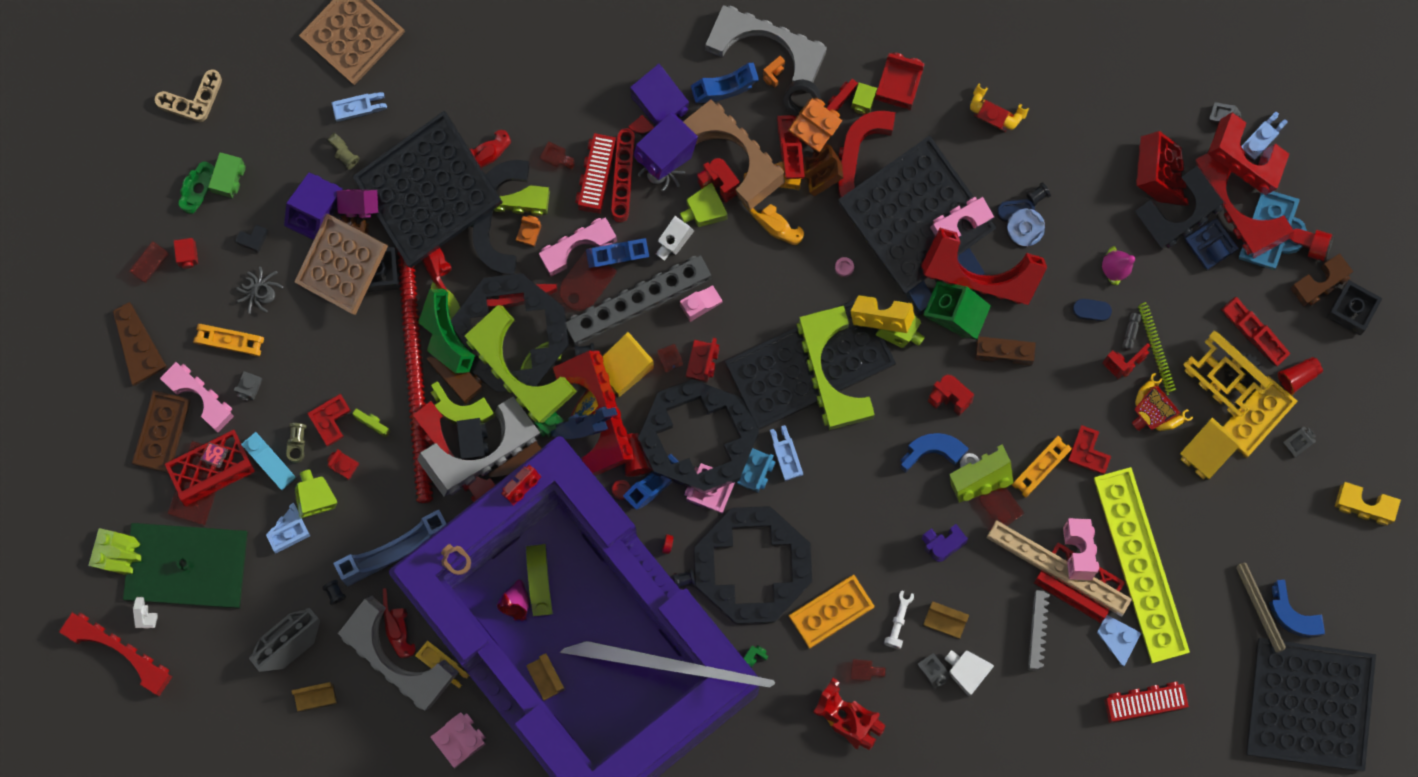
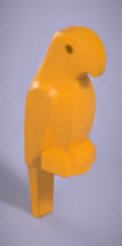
(777, 225)

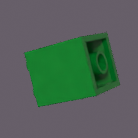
(957, 309)

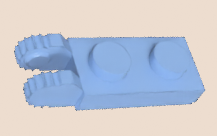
(357, 106)
(1262, 137)
(786, 455)

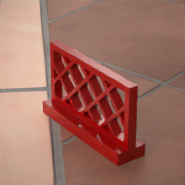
(215, 482)
(1074, 597)

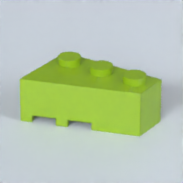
(982, 477)

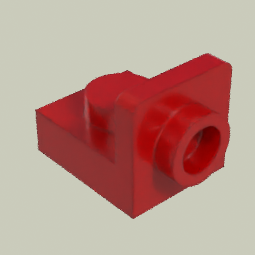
(342, 464)

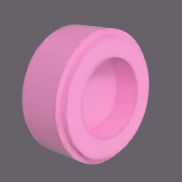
(844, 267)

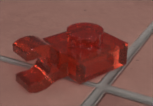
(555, 155)
(863, 670)

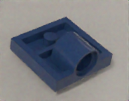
(1211, 244)

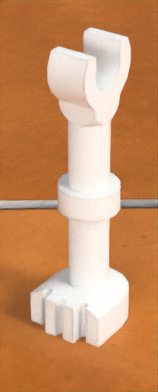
(898, 621)

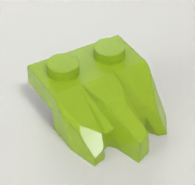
(114, 552)

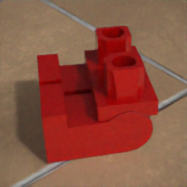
(720, 176)
(951, 390)

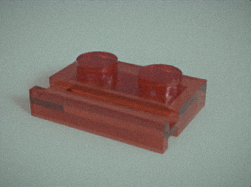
(1001, 506)

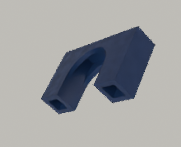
(920, 294)

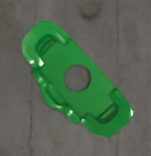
(202, 175)

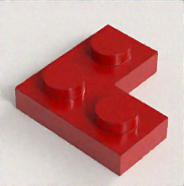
(325, 416)
(1084, 454)

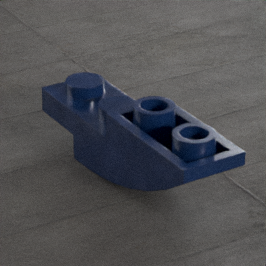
(584, 425)

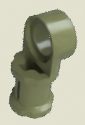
(343, 153)
(296, 441)

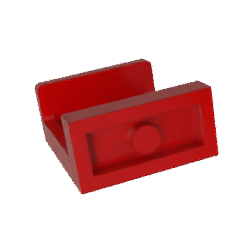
(900, 80)

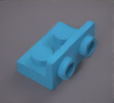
(756, 470)

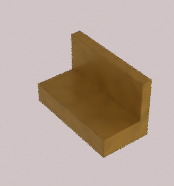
(946, 620)
(545, 677)
(314, 696)

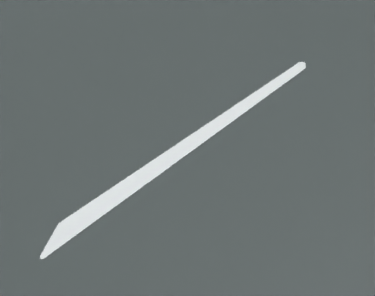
(615, 654)

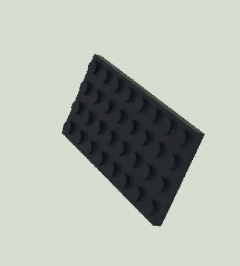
(777, 377)

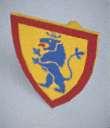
(586, 405)

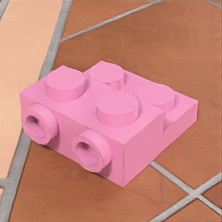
(714, 500)
(458, 739)

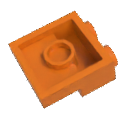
(815, 124)

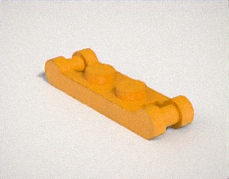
(228, 339)
(1041, 466)

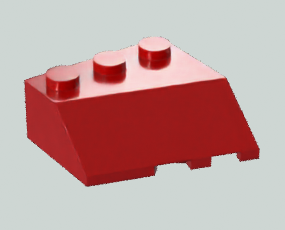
(1161, 169)

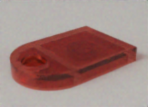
(586, 283)

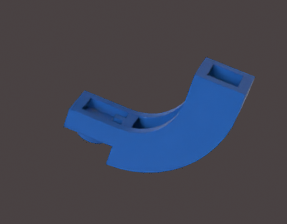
(725, 86)
(937, 443)
(649, 488)
(1291, 620)

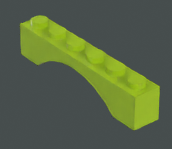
(531, 199)

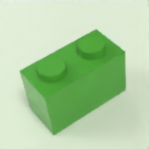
(226, 175)

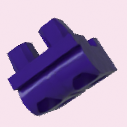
(943, 548)

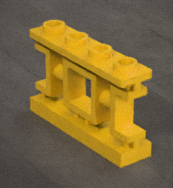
(1237, 364)

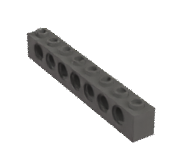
(581, 335)

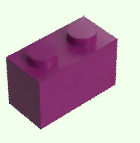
(357, 202)

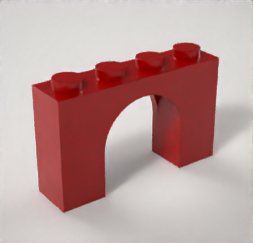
(1227, 150)

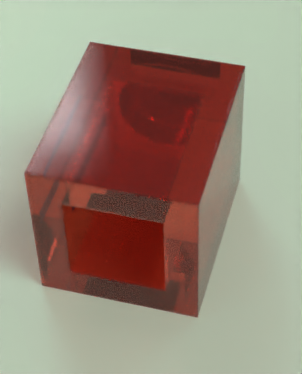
(670, 358)

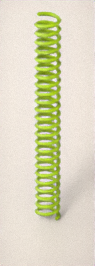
(1154, 347)

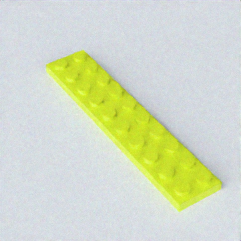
(1141, 565)

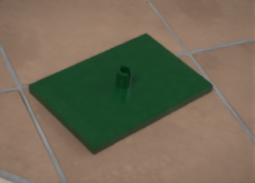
(187, 565)

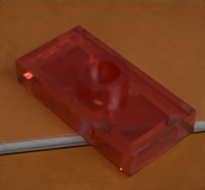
(149, 262)

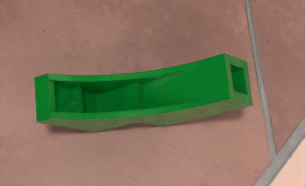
(444, 342)

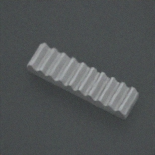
(1037, 630)

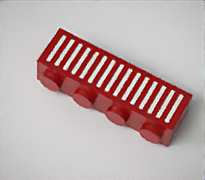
(597, 173)
(1146, 703)

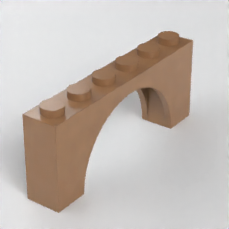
(762, 176)

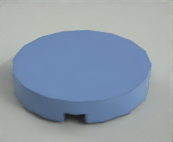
(1026, 227)

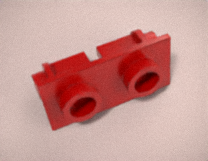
(527, 478)

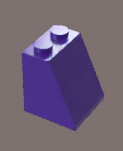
(658, 95)
(666, 146)
(310, 205)

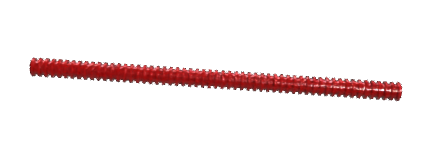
(414, 373)

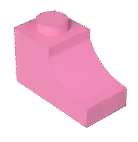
(700, 303)

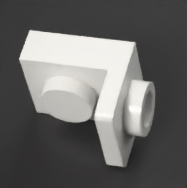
(141, 616)

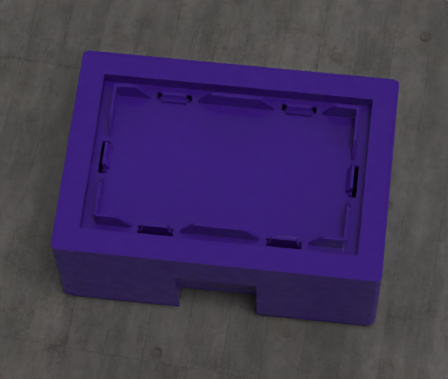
(603, 592)

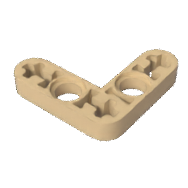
(197, 104)

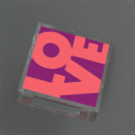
(214, 455)

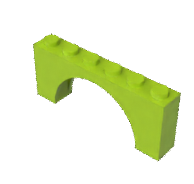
(488, 340)
(838, 408)

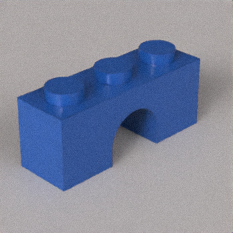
(617, 253)

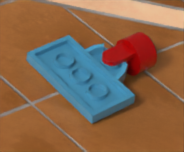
(1274, 206)

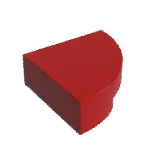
(641, 125)

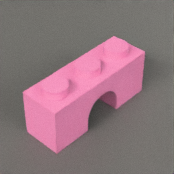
(975, 212)
(1081, 534)

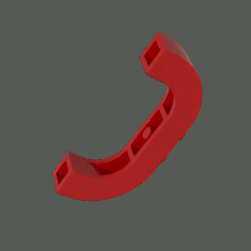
(872, 123)

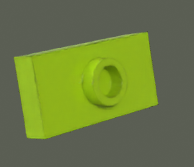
(372, 422)

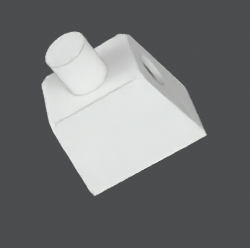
(678, 230)
(968, 670)

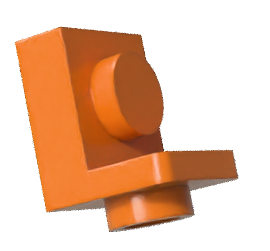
(772, 69)
(529, 230)

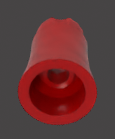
(1300, 374)
(639, 465)

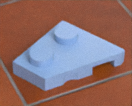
(288, 530)
(1119, 638)

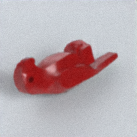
(492, 150)
(437, 267)
(397, 630)

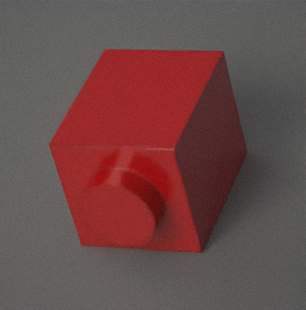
(186, 253)

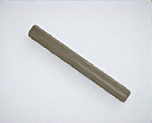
(1261, 607)

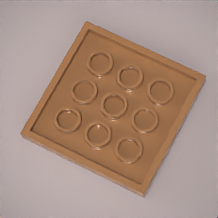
(352, 36)
(341, 264)

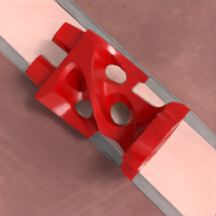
(853, 728)

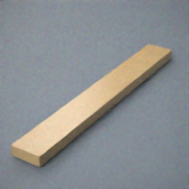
(1057, 568)

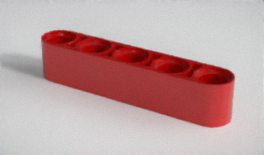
(623, 166)

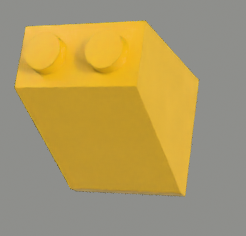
(626, 364)
(1209, 449)

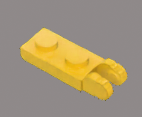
(431, 656)

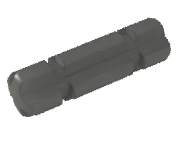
(1131, 331)

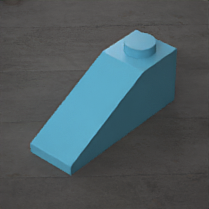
(268, 461)

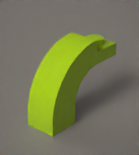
(455, 412)
(538, 580)

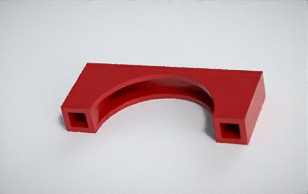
(1257, 235)
(1015, 284)
(613, 445)

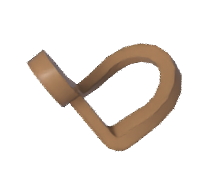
(449, 549)

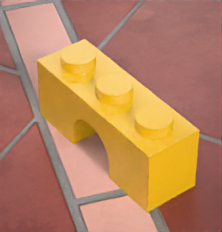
(896, 318)
(1350, 500)

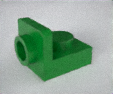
(550, 424)
(750, 656)

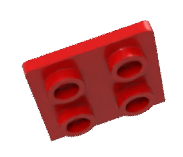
(701, 360)
(1115, 362)

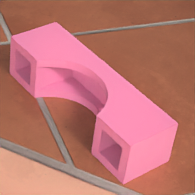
(556, 256)
(180, 381)

